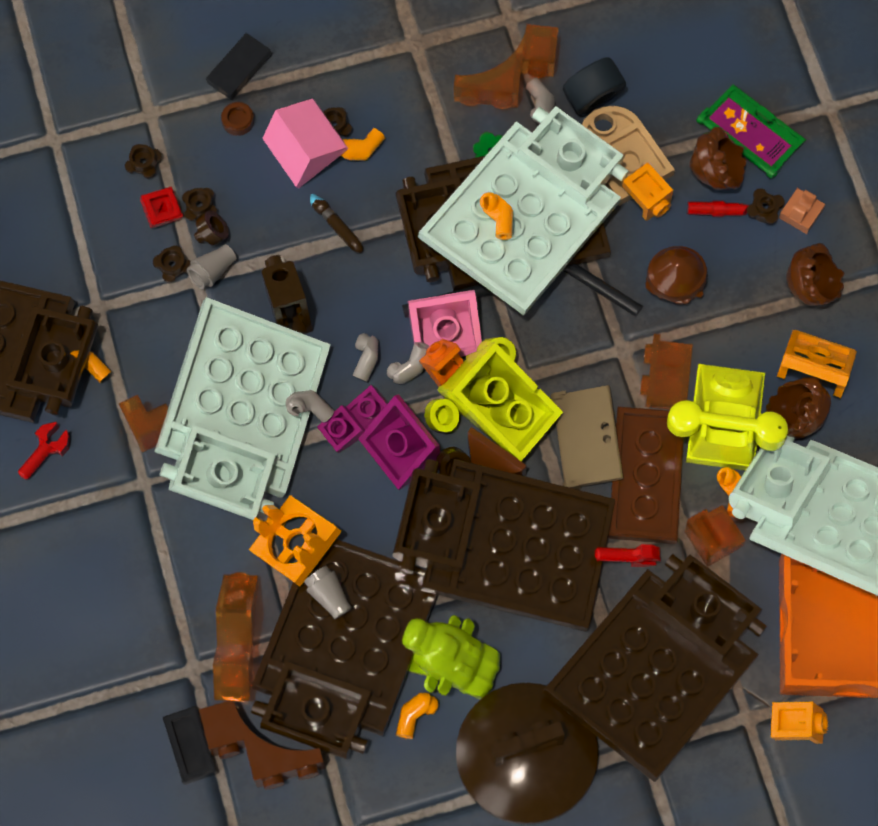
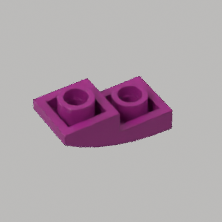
(352, 420)

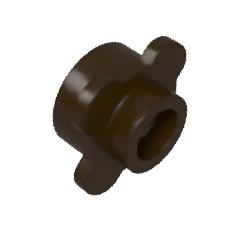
(339, 116)
(141, 152)
(197, 195)
(762, 214)
(168, 255)

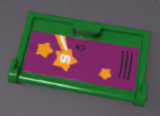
(763, 143)

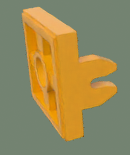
(816, 365)
(311, 551)

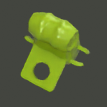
(451, 656)

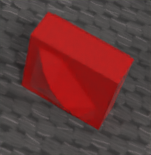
(161, 207)

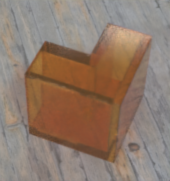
(143, 425)
(714, 535)

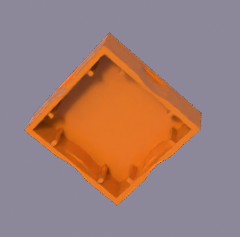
(826, 634)

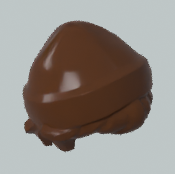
(718, 160)
(677, 274)
(814, 276)
(802, 405)

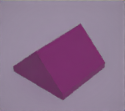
(399, 442)

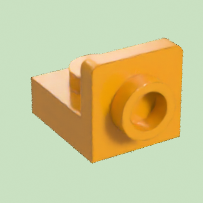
(649, 191)
(798, 721)

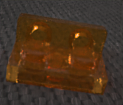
(667, 373)

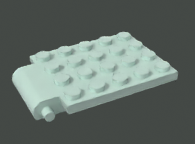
(557, 202)
(231, 410)
(814, 509)

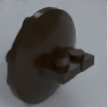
(524, 755)

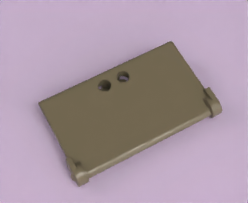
(586, 450)

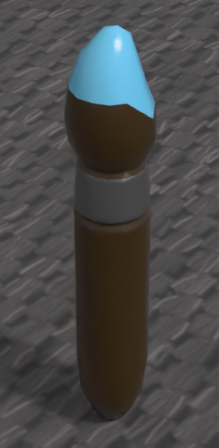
(322, 207)

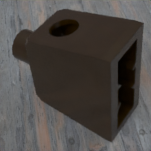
(284, 290)

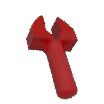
(45, 448)
(642, 556)

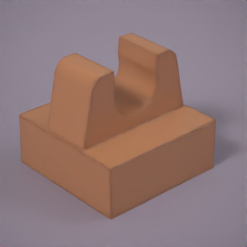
(802, 210)

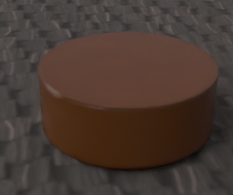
(237, 118)

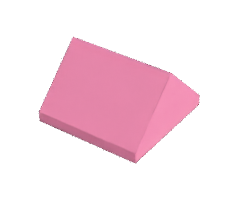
(303, 140)
(447, 318)

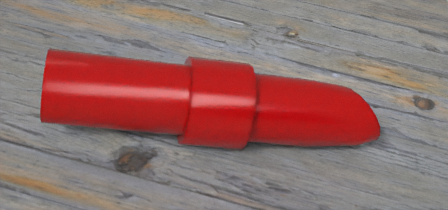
(716, 208)

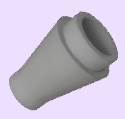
(209, 267)
(327, 591)

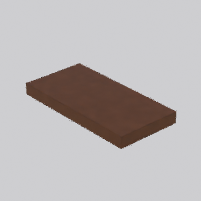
(651, 482)

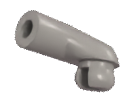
(542, 96)
(369, 357)
(407, 371)
(309, 401)

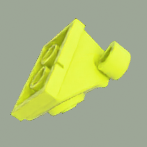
(495, 398)
(726, 418)

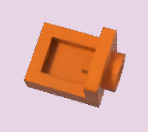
(441, 360)

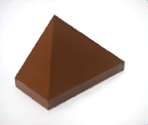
(488, 454)

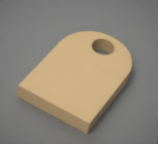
(630, 139)

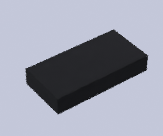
(238, 66)
(189, 745)

